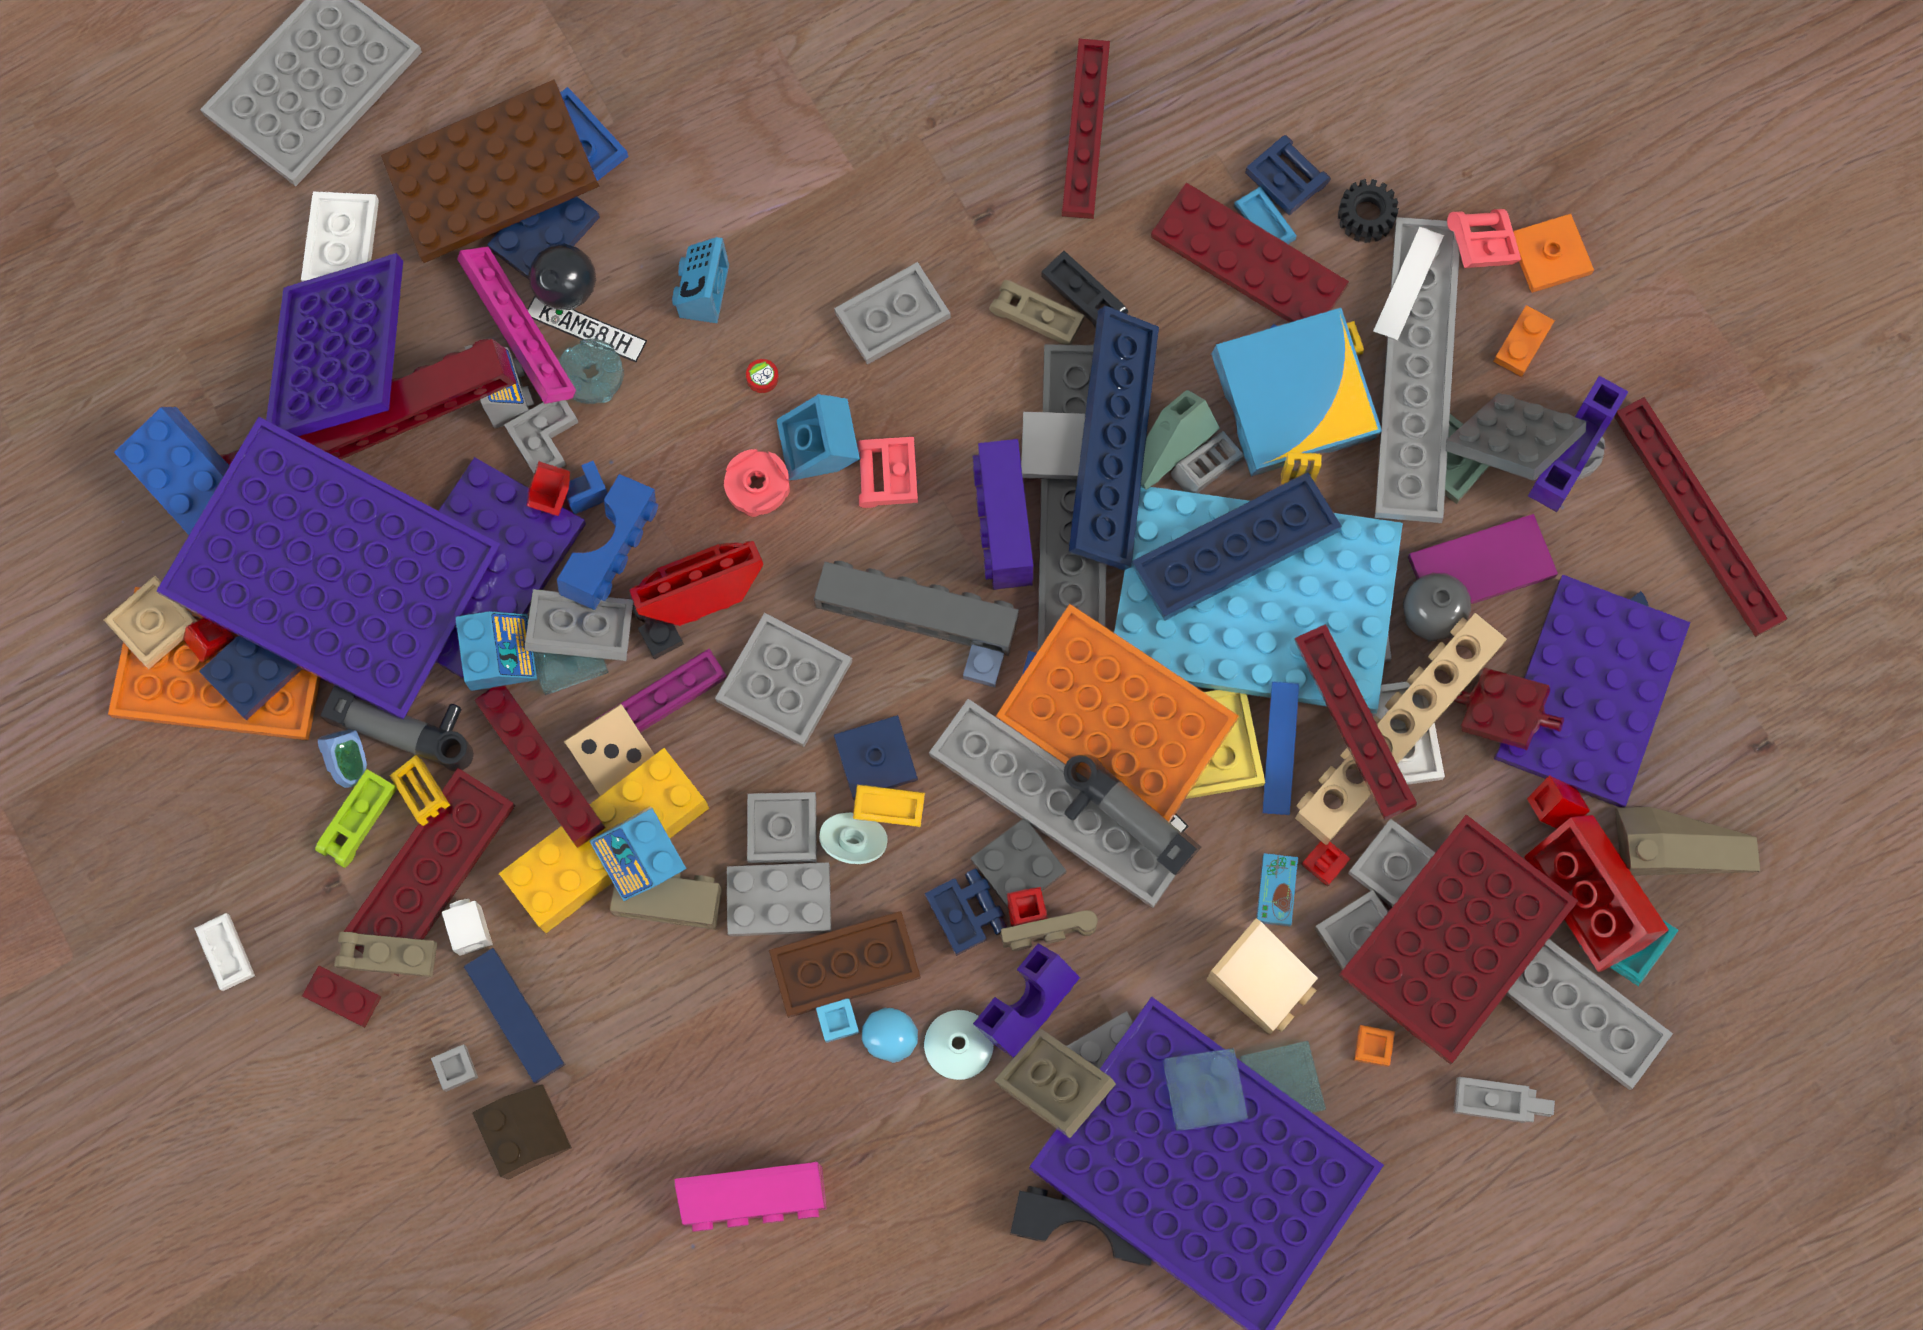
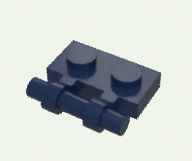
(956, 916)

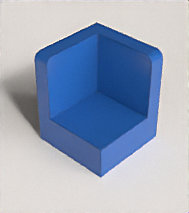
(586, 490)

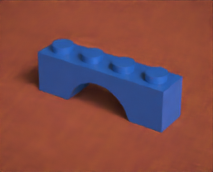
(589, 575)

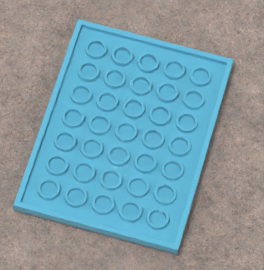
(1249, 630)

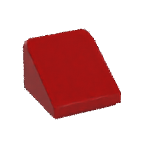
(206, 638)
(1026, 906)

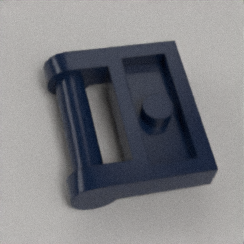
(1281, 181)

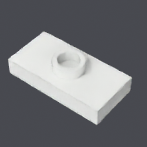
(224, 952)

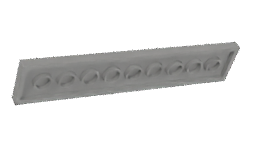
(1419, 386)
(1553, 985)

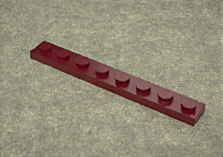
(1700, 517)

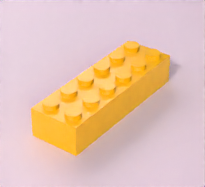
(560, 878)

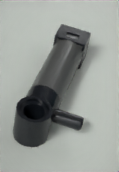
(410, 734)
(1132, 813)

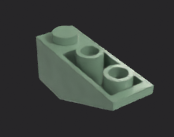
(1176, 434)

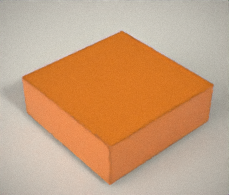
(1374, 1046)

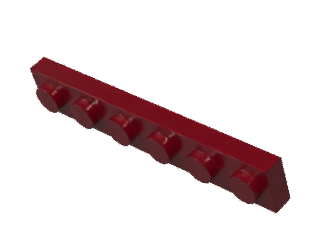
(1086, 129)
(1355, 722)
(540, 765)

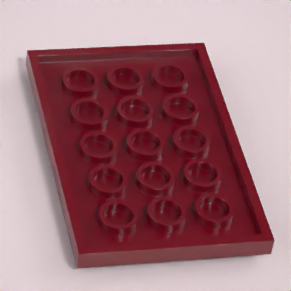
(1458, 939)

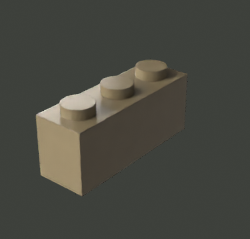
(674, 902)

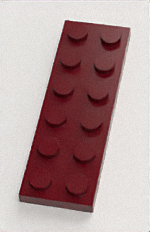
(1247, 257)
(433, 862)

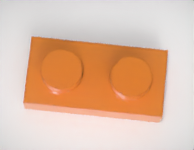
(1523, 341)

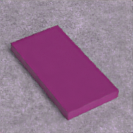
(1491, 559)

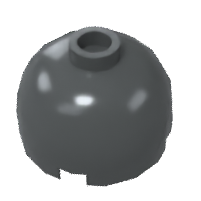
(1436, 605)

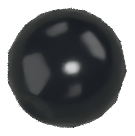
(562, 277)

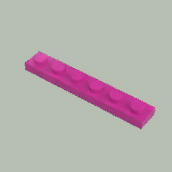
(516, 325)

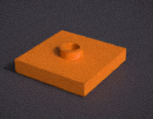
(1552, 253)

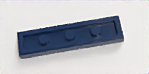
(514, 1015)

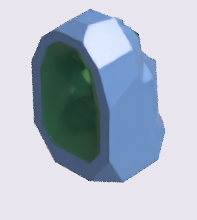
(343, 756)

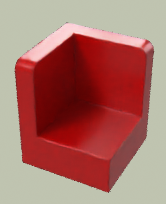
(548, 488)
(1557, 802)

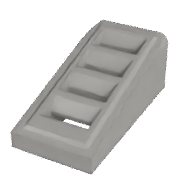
(1192, 478)

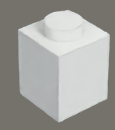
(466, 927)

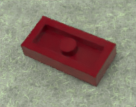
(341, 996)

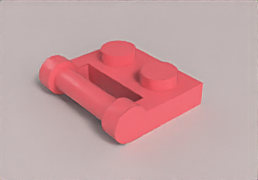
(1486, 247)
(898, 471)

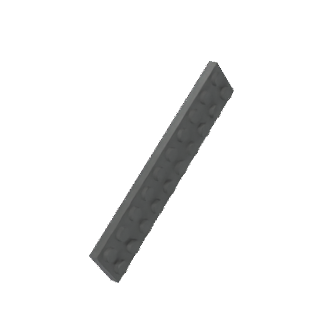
(1063, 574)

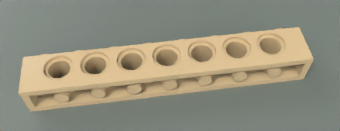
(1483, 643)

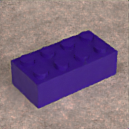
(1005, 523)

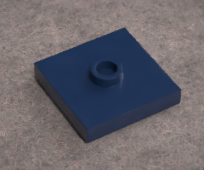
(876, 755)

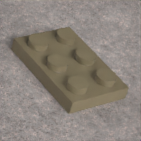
(1055, 1082)

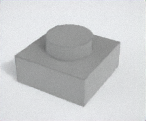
(454, 1068)

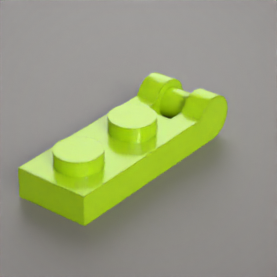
(356, 817)

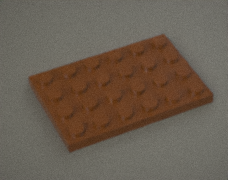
(489, 171)

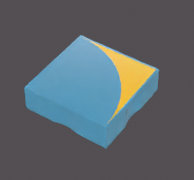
(1296, 390)

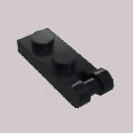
(1079, 287)

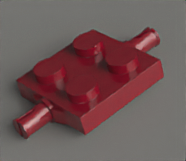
(1507, 709)

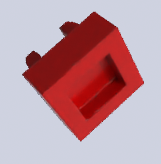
(1325, 862)

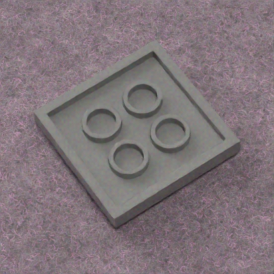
(784, 679)

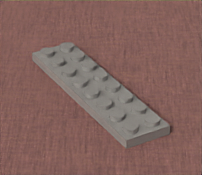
(1035, 789)

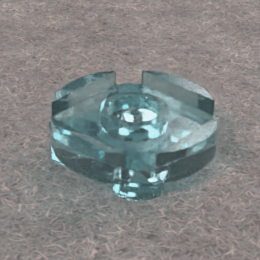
(608, 364)

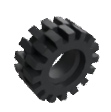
(1375, 195)

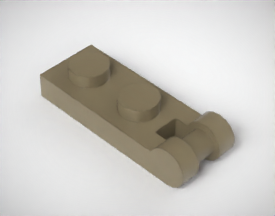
(1037, 313)
(1050, 929)
(387, 954)

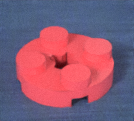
(754, 500)

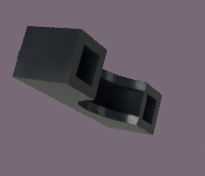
(1040, 1215)

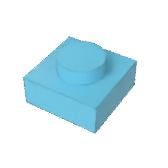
(837, 1020)

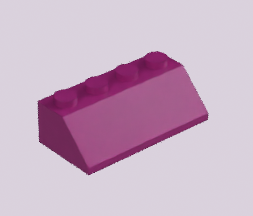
(750, 1195)

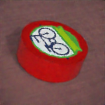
(762, 375)

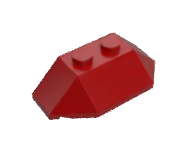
(698, 583)

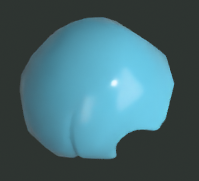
(889, 1034)

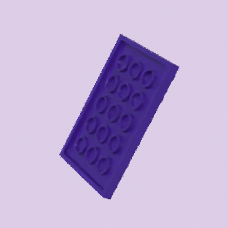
(336, 347)
(529, 542)
(1607, 680)

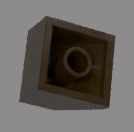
(521, 1131)

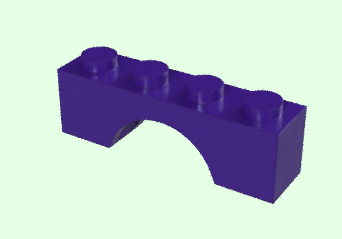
(1561, 475)

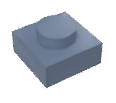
(983, 665)

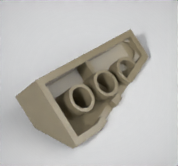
(1673, 844)

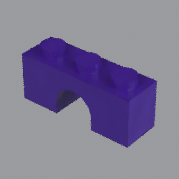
(1047, 983)

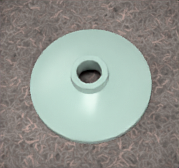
(853, 839)
(945, 1058)

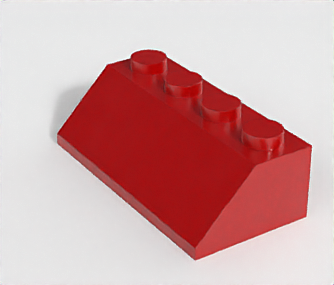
(1612, 909)

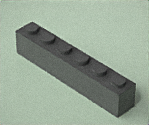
(916, 607)

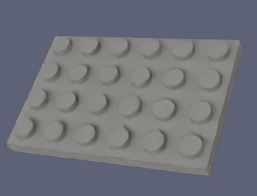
(310, 83)

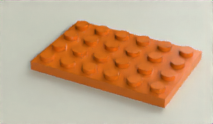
(180, 695)
(1120, 705)

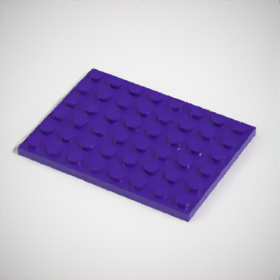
(329, 568)
(1221, 1206)

